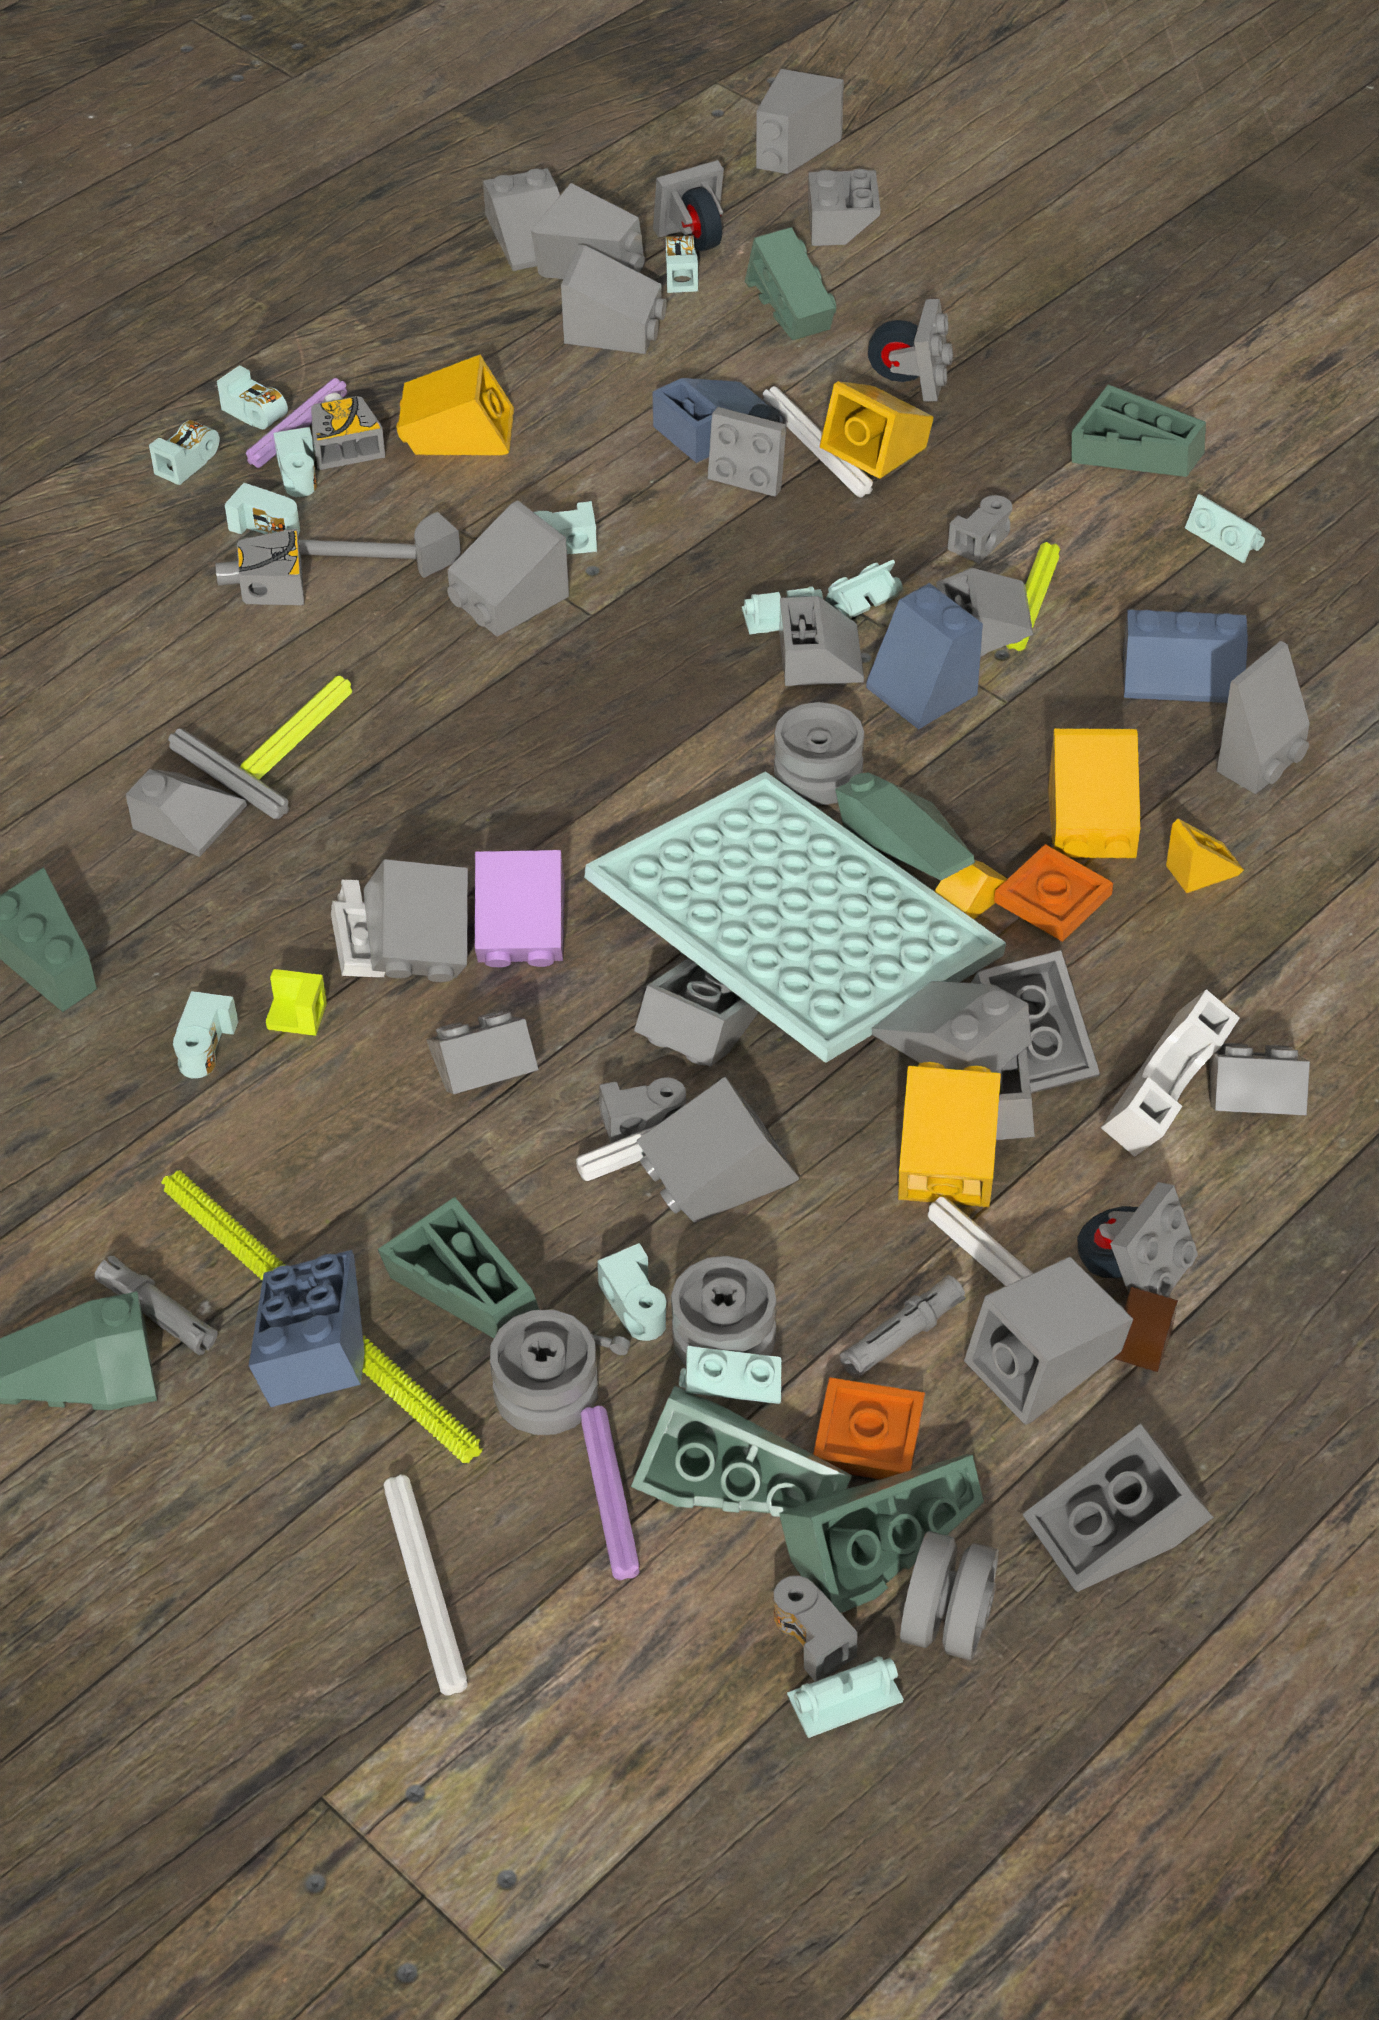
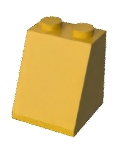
(456, 412)
(873, 428)
(1095, 793)
(949, 1134)

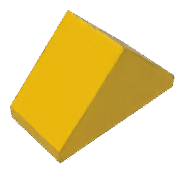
(1198, 858)
(971, 888)

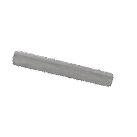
(228, 773)

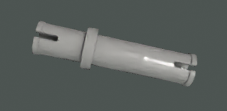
(157, 1305)
(917, 1316)

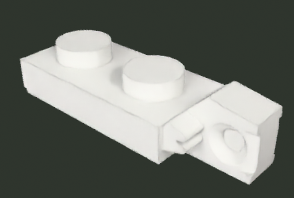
(351, 932)

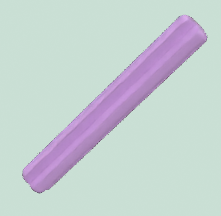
(301, 417)
(609, 1493)

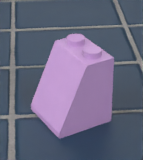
(519, 907)

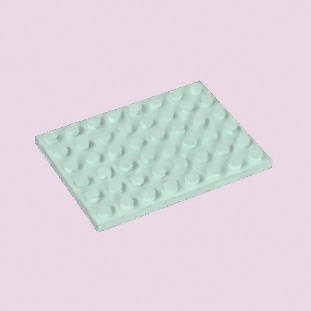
(793, 913)

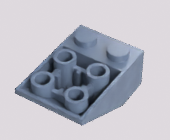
(686, 407)
(308, 1330)

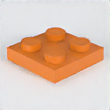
(1053, 892)
(869, 1428)

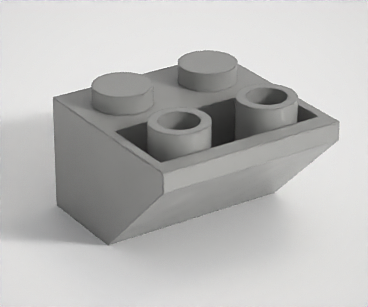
(841, 204)
(995, 602)
(818, 643)
(482, 1053)
(1259, 1081)

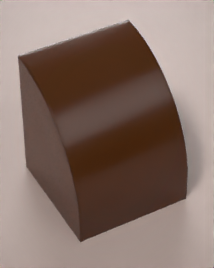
(1150, 1329)

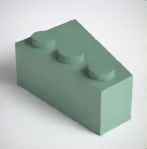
(790, 284)
(1137, 435)
(43, 943)
(458, 1269)

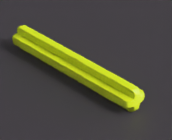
(1038, 584)
(297, 727)

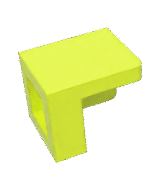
(297, 1002)

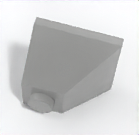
(181, 810)

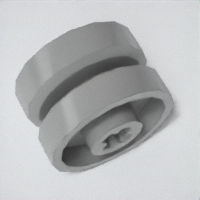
(818, 750)
(724, 1307)
(543, 1371)
(957, 1597)

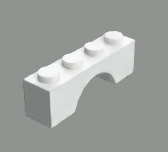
(1153, 1094)

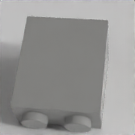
(798, 120)
(588, 221)
(609, 304)
(511, 571)
(417, 919)
(714, 1155)
(1045, 1337)

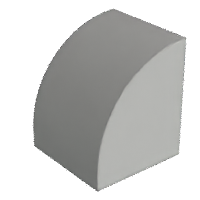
(436, 544)

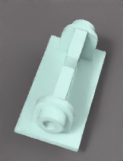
(1223, 529)
(873, 581)
(763, 610)
(732, 1375)
(846, 1696)

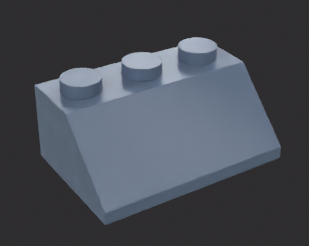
(1183, 655)

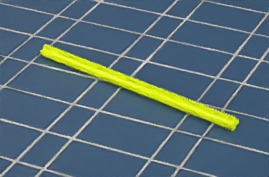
(375, 1365)

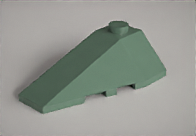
(902, 825)
(81, 1356)
(728, 1463)
(870, 1532)

